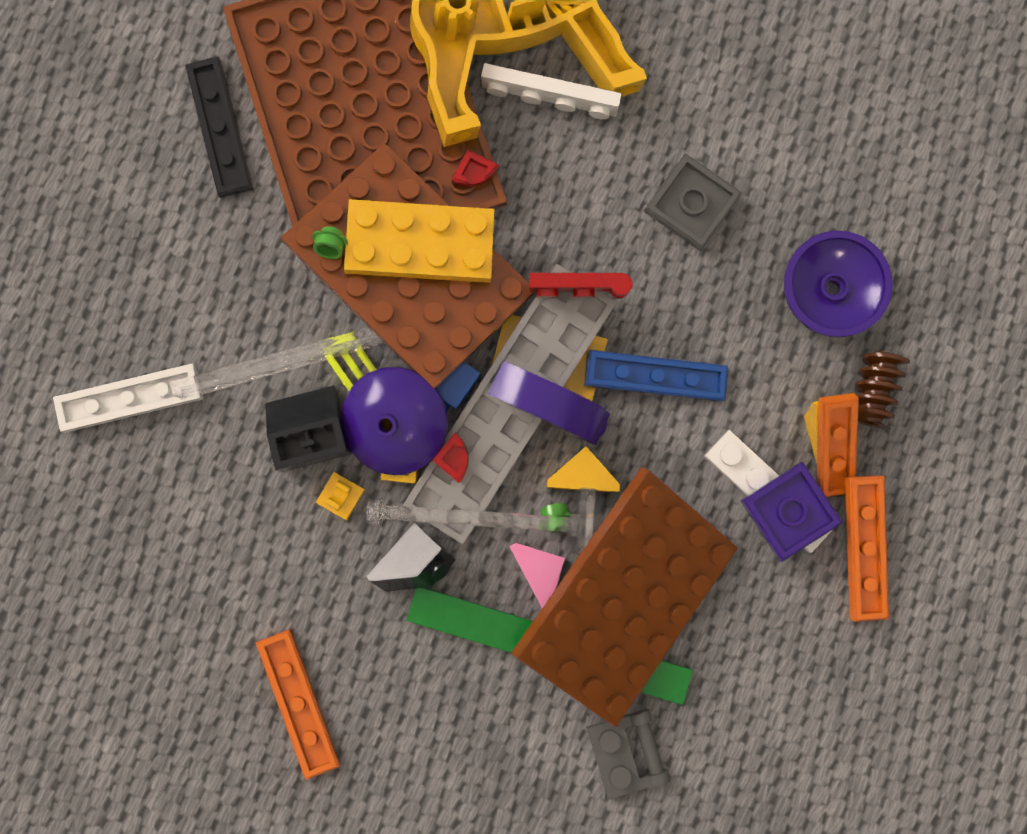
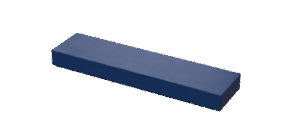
(656, 375)

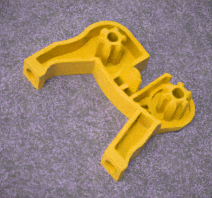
(457, 29)

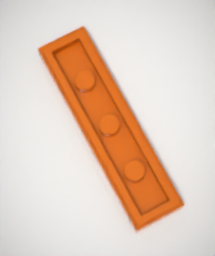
(866, 548)
(298, 704)

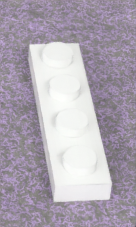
(539, 88)
(121, 399)
(744, 469)

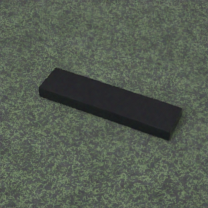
(219, 127)

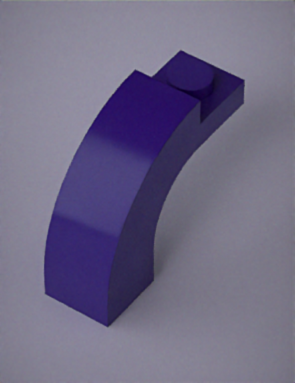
(550, 402)

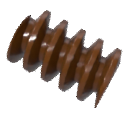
(877, 386)

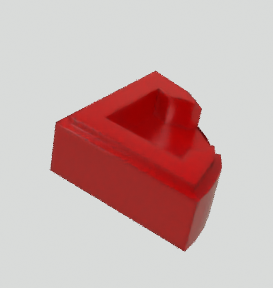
(474, 170)
(453, 458)

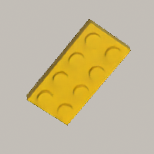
(419, 241)

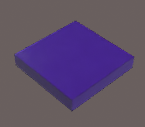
(791, 511)

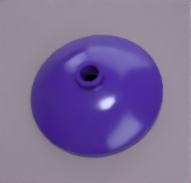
(855, 268)
(416, 417)

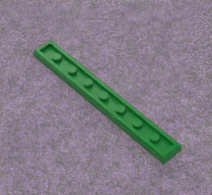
(505, 631)

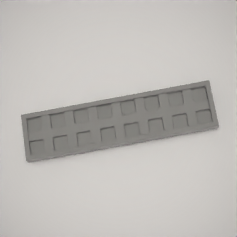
(546, 343)

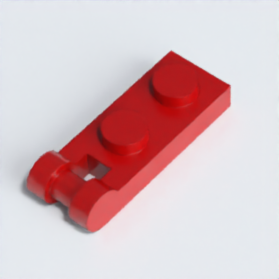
(581, 284)

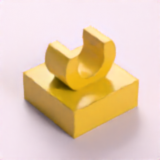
(340, 496)

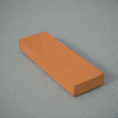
(836, 442)

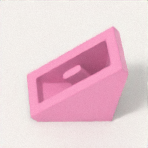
(540, 570)

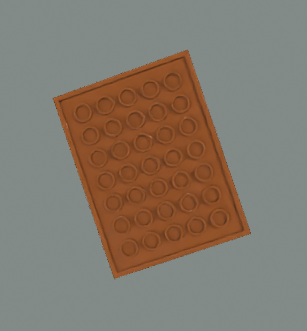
(339, 85)

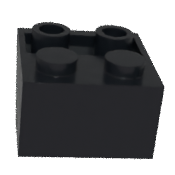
(305, 429)

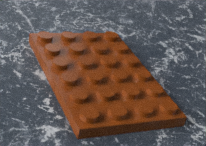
(423, 321)
(626, 598)

